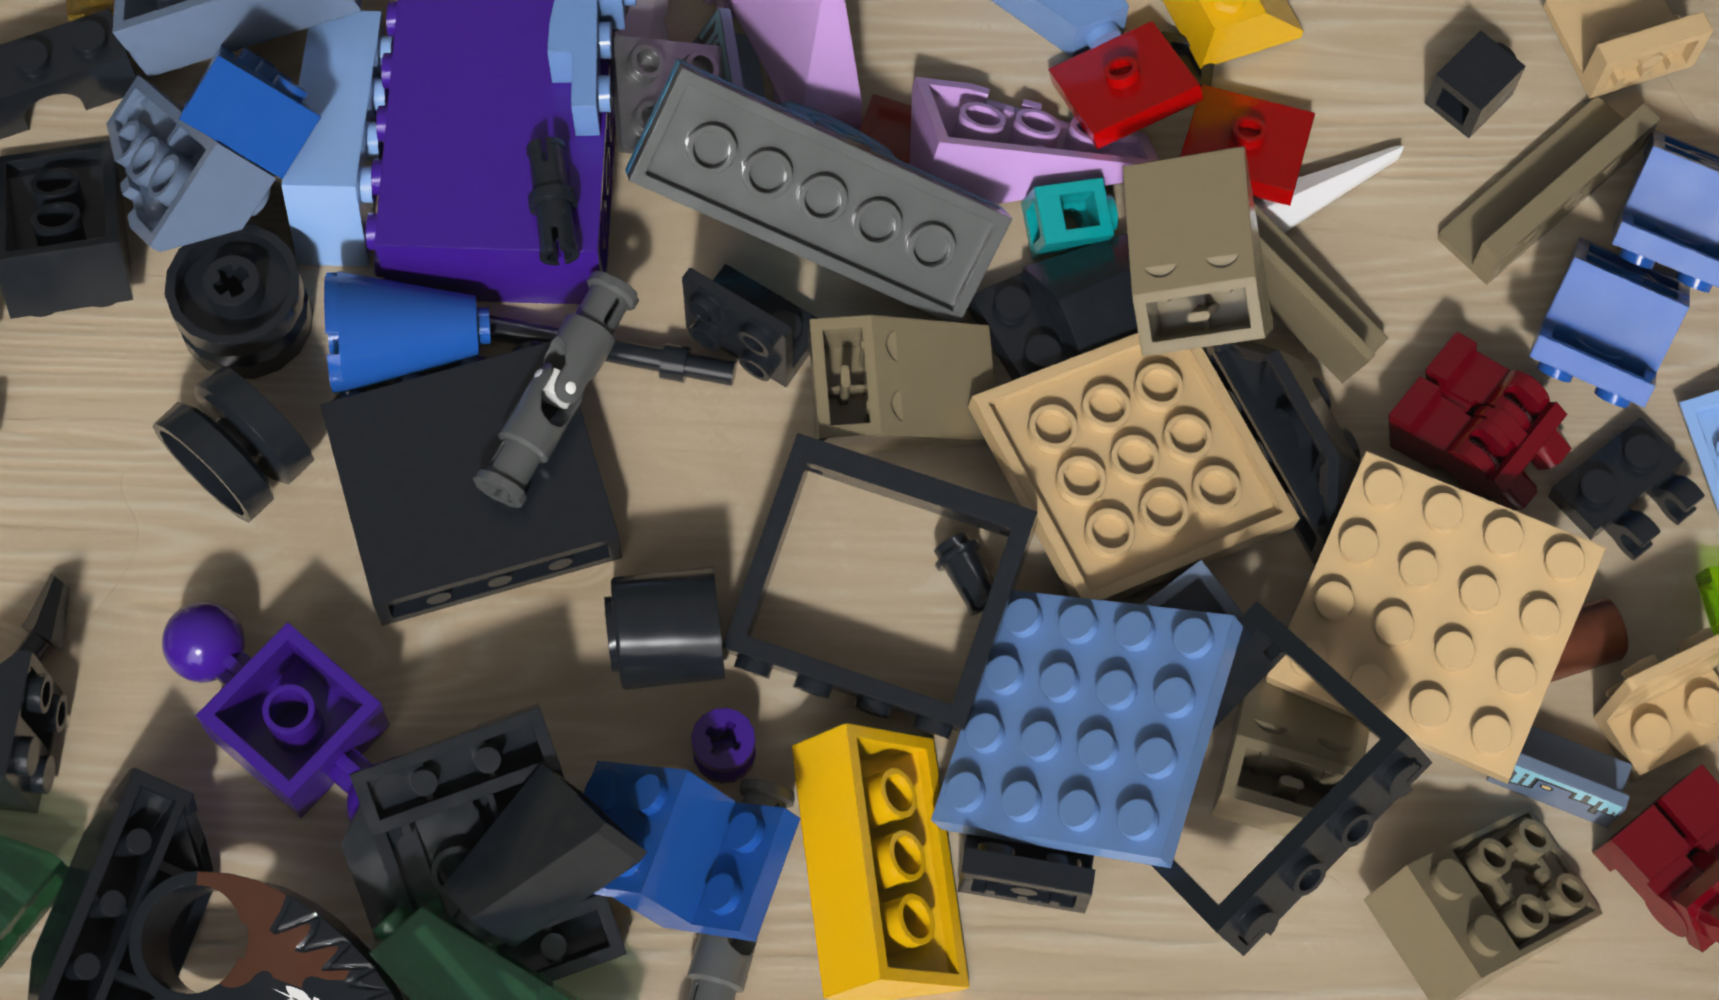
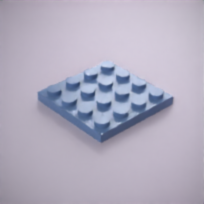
(1090, 727)

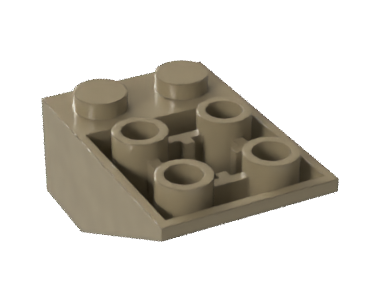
(1195, 252)
(897, 382)
(1284, 758)
(1481, 905)

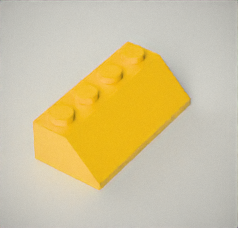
(878, 865)

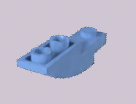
(576, 44)

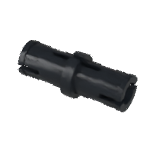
(552, 201)

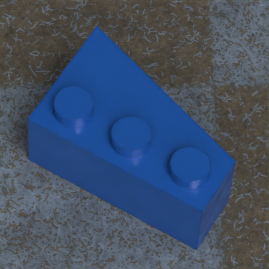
(251, 109)

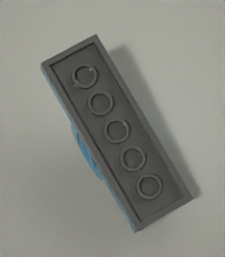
(817, 191)

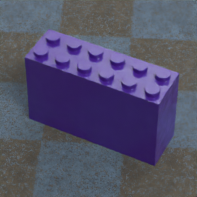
(455, 169)

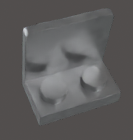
(640, 73)

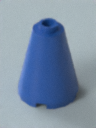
(396, 329)

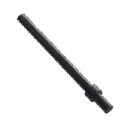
(672, 361)

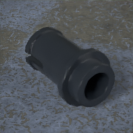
(966, 570)

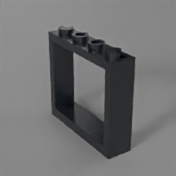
(912, 489)
(1334, 824)

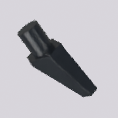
(47, 619)

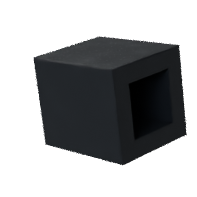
(1475, 83)

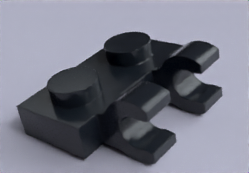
(1619, 476)

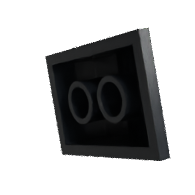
(62, 231)

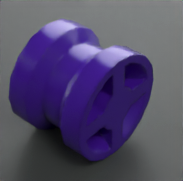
(720, 759)

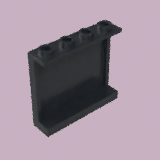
(413, 500)

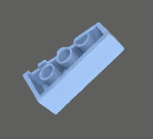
(330, 178)

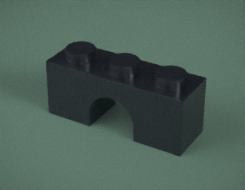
(66, 59)

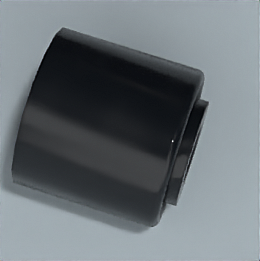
(664, 628)

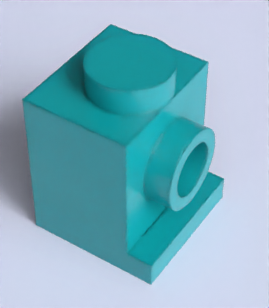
(1084, 201)

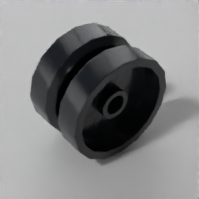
(240, 301)
(233, 442)

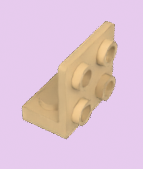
(1625, 40)
(1664, 707)

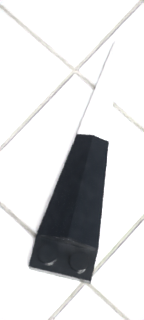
(1086, 294)

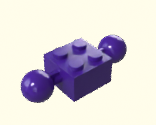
(282, 712)

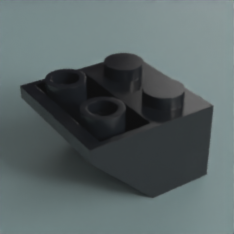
(29, 716)

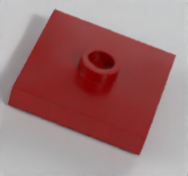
(1125, 84)
(1270, 131)

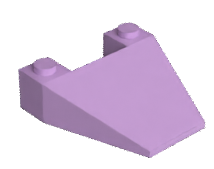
(804, 52)

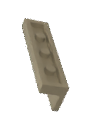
(1546, 186)
(1315, 305)

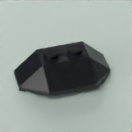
(1294, 431)
(129, 848)

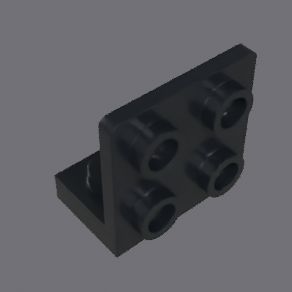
(747, 322)
(1026, 874)

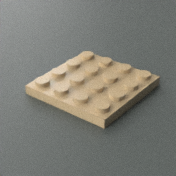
(1132, 466)
(1441, 612)

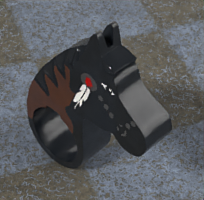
(291, 949)

